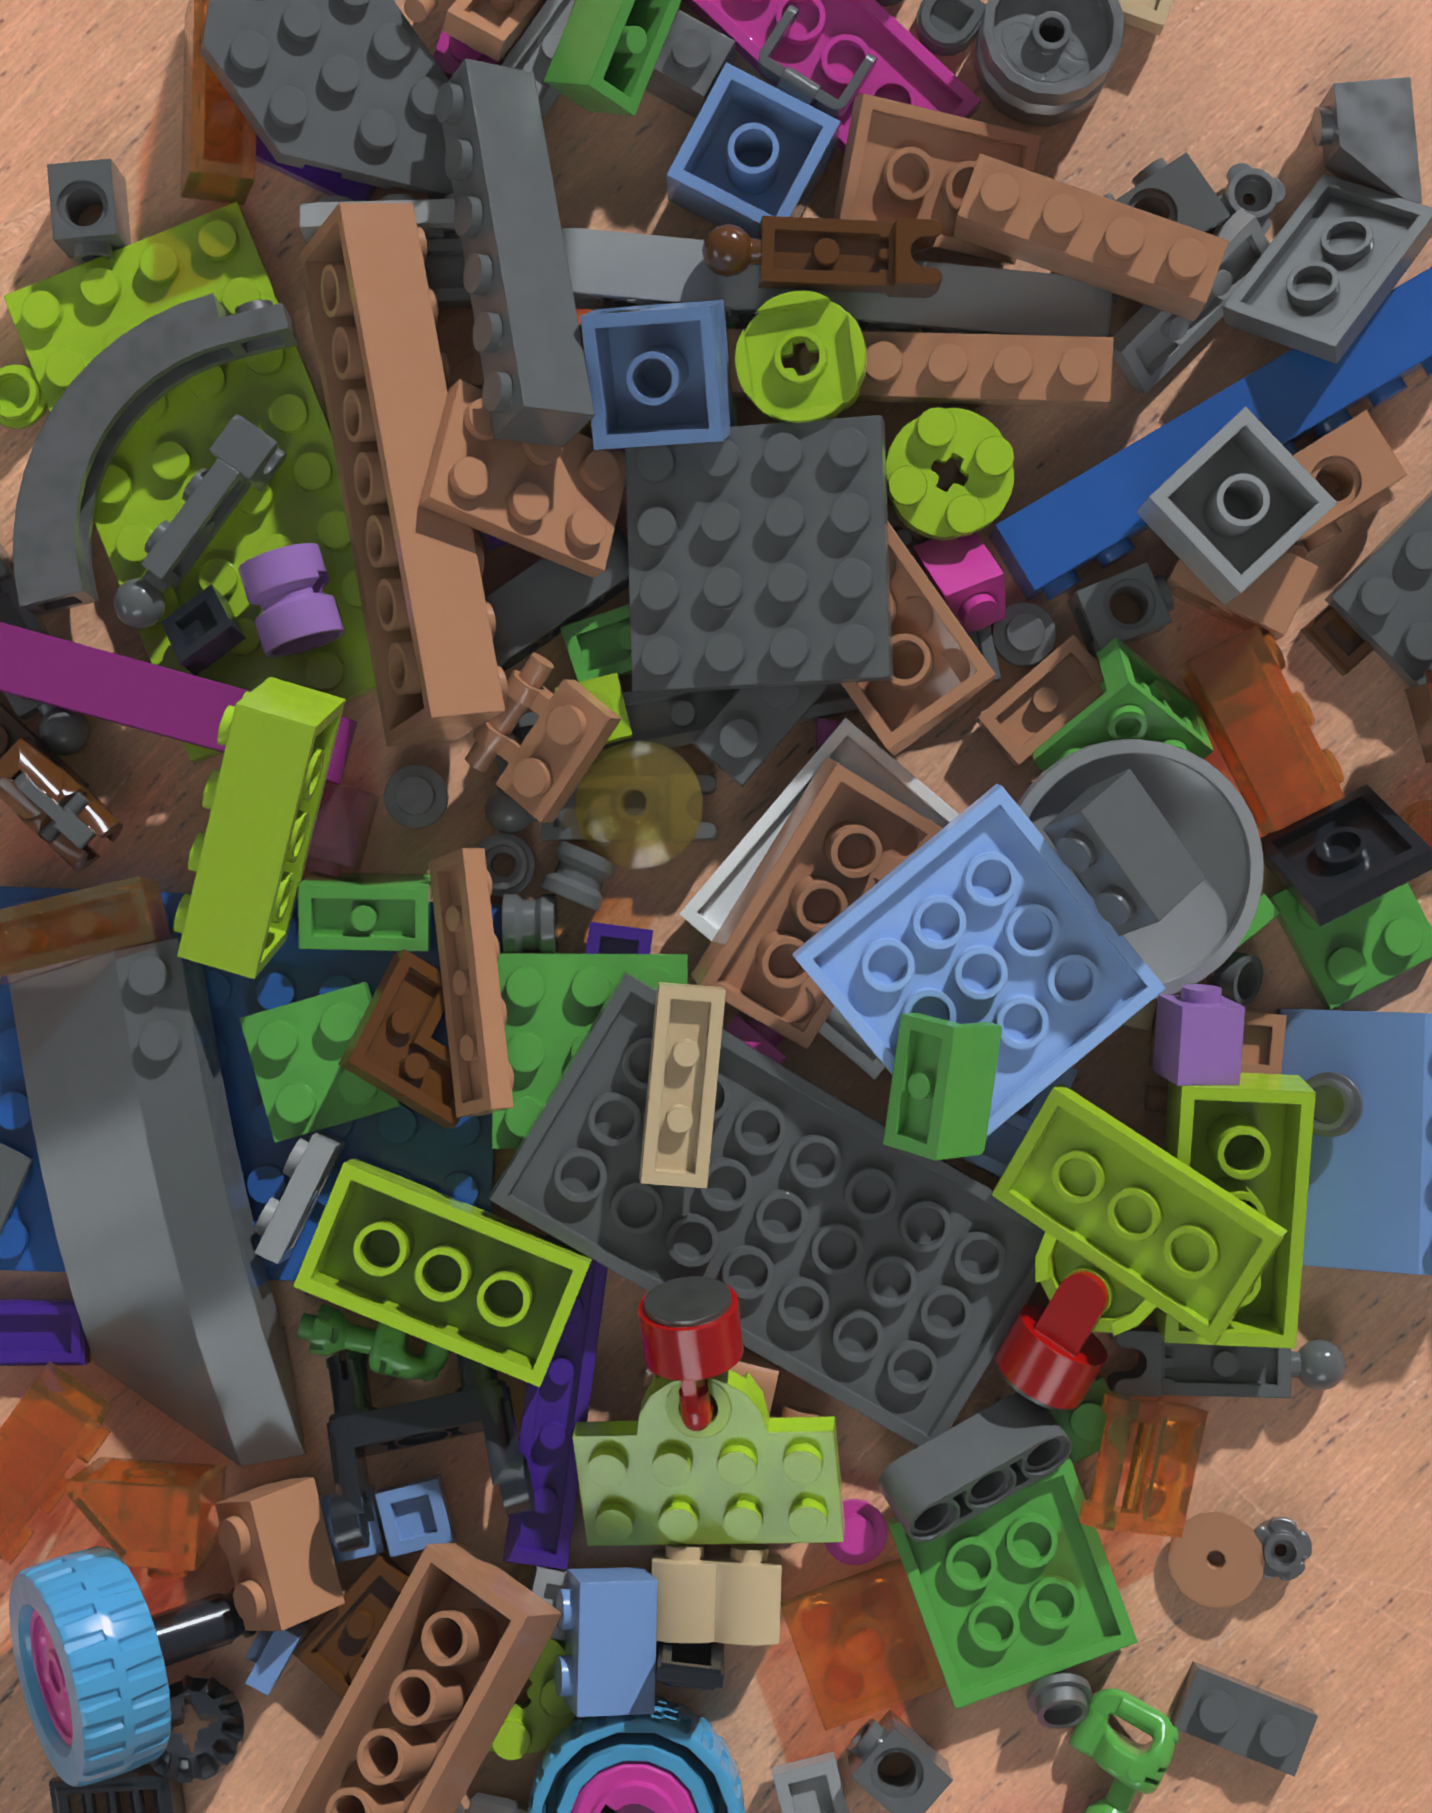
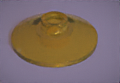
(670, 813)

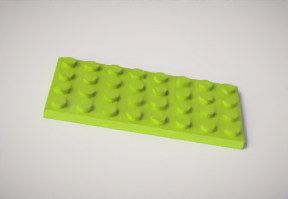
(89, 307)

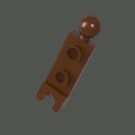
(830, 254)

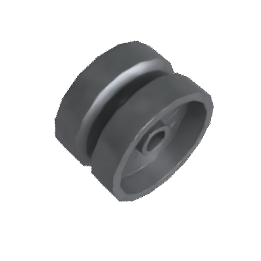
(1046, 56)

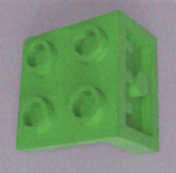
(1134, 706)

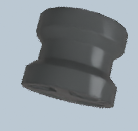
(579, 875)
(529, 924)

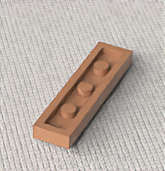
(471, 983)

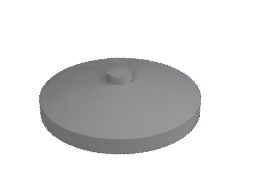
(1210, 823)

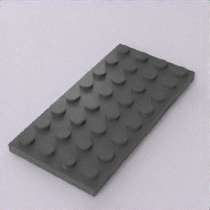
(844, 1253)

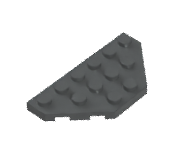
(333, 87)

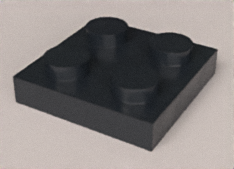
(1345, 855)

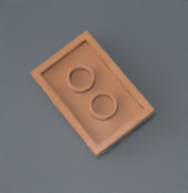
(919, 166)
(525, 493)

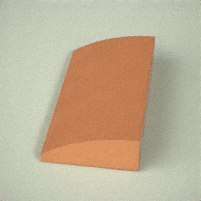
(931, 655)
(820, 863)

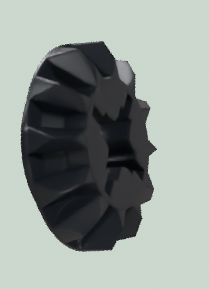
(214, 1744)

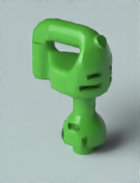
(385, 1345)
(1131, 1764)

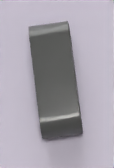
(549, 597)
(973, 1466)

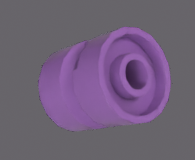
(291, 597)

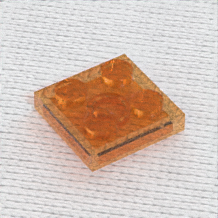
(862, 1644)

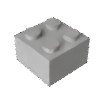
(1235, 506)

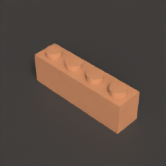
(1089, 237)

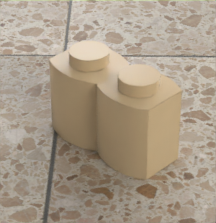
(718, 1595)

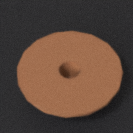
(1216, 1560)

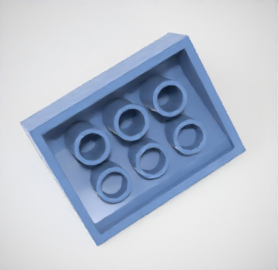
(1374, 1183)

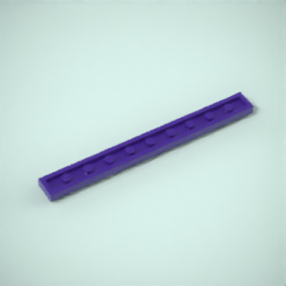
(565, 1393)

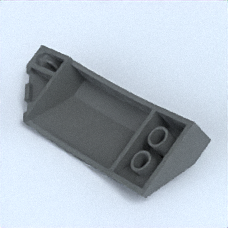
(155, 1195)

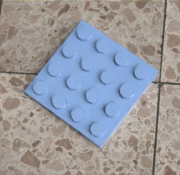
(980, 933)

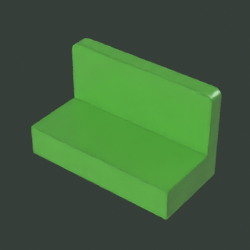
(365, 912)
(942, 1087)

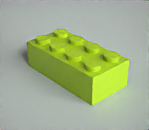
(257, 826)
(1258, 1148)
(443, 1271)

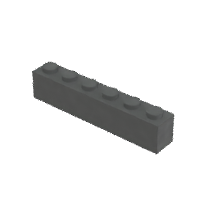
(514, 255)

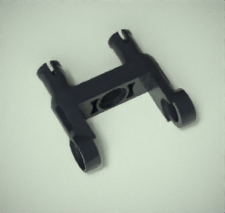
(365, 1430)

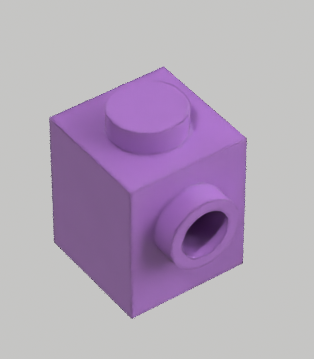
(1198, 1037)

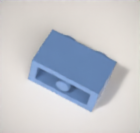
(608, 1641)

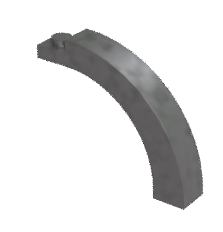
(93, 419)

